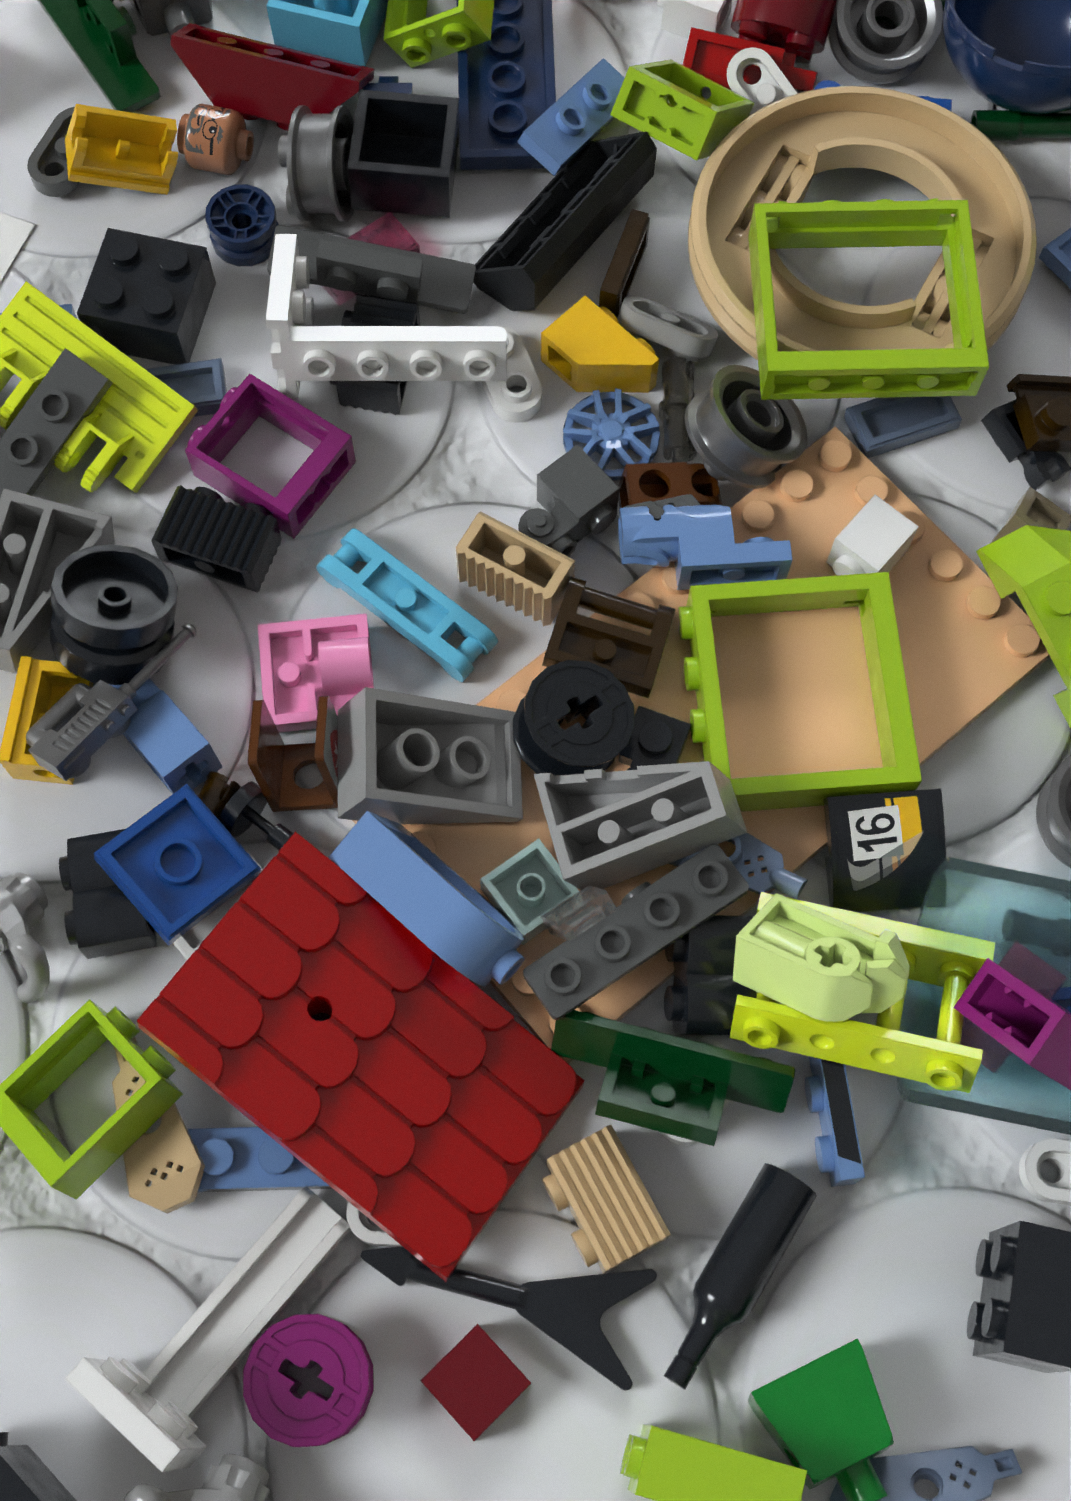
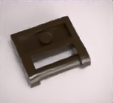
(625, 653)

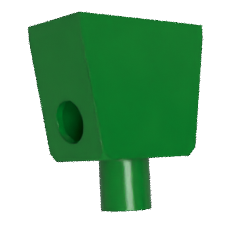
(829, 1421)

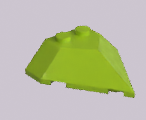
(1038, 568)

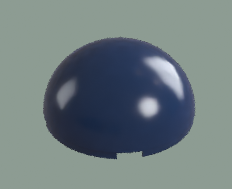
(1013, 51)

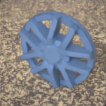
(612, 432)

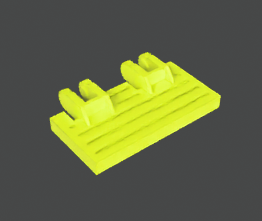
(135, 416)

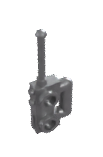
(90, 716)

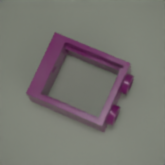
(312, 482)

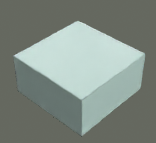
(527, 888)

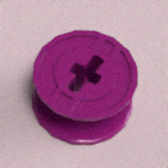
(274, 1395)

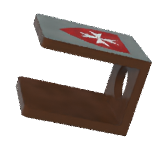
(277, 764)

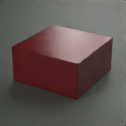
(475, 1382)

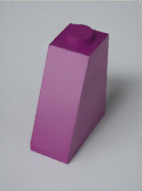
(1020, 1020)

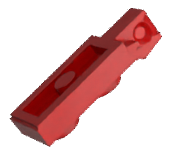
(711, 53)

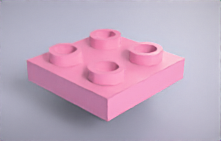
(313, 661)

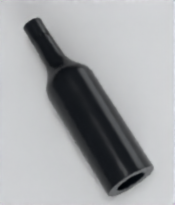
(742, 1264)

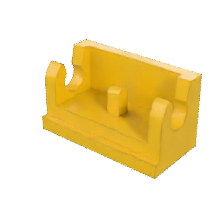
(120, 149)
(35, 691)

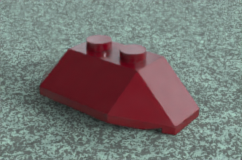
(265, 77)

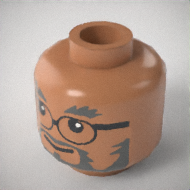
(214, 139)

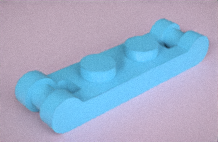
(407, 603)

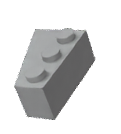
(33, 543)
(635, 819)

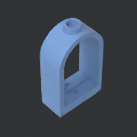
(430, 899)

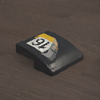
(883, 848)

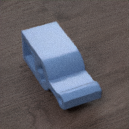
(169, 740)

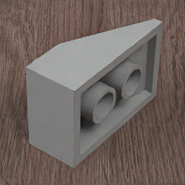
(426, 760)

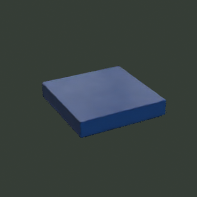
(177, 864)

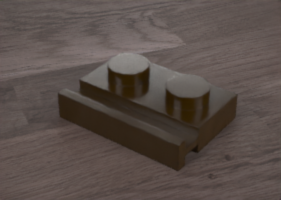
(1043, 411)

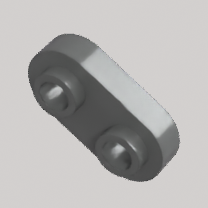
(50, 159)

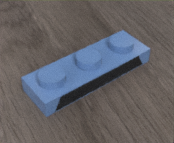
(838, 1146)
(249, 1162)

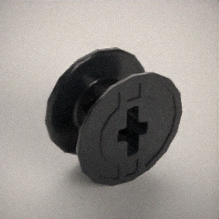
(567, 693)

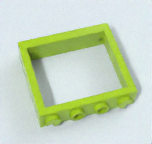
(870, 372)
(885, 669)

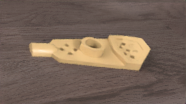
(158, 1151)

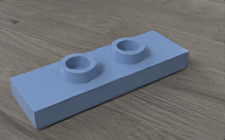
(573, 118)

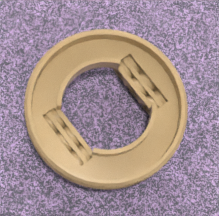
(866, 127)

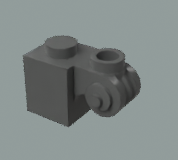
(577, 502)

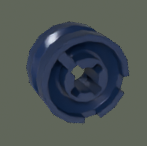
(241, 224)

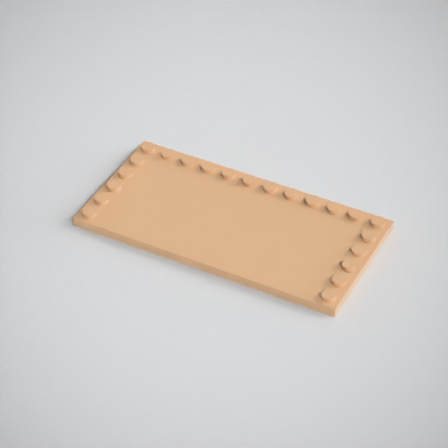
(788, 688)

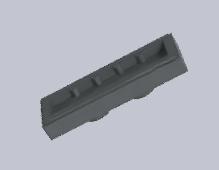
(47, 421)

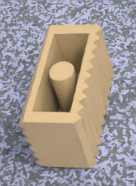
(513, 568)
(605, 1199)

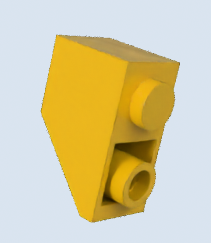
(596, 352)

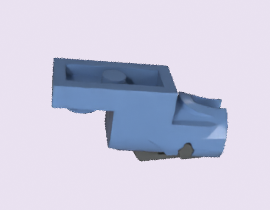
(698, 542)

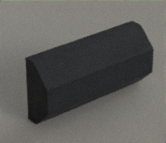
(565, 220)

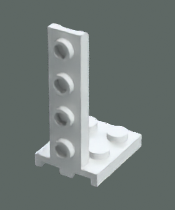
(366, 352)
(157, 1405)

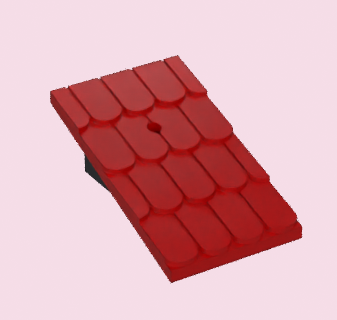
(364, 1054)

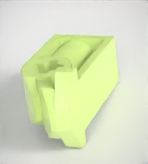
(819, 962)

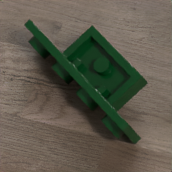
(104, 46)
(668, 1079)

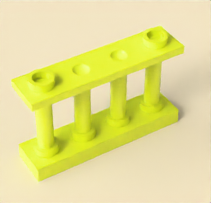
(933, 959)

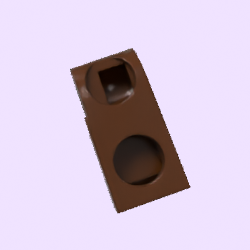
(667, 480)

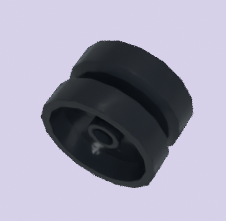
(111, 612)

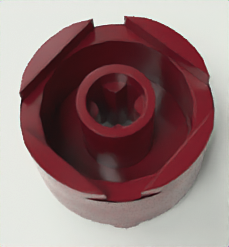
(787, 24)

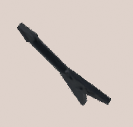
(561, 1308)

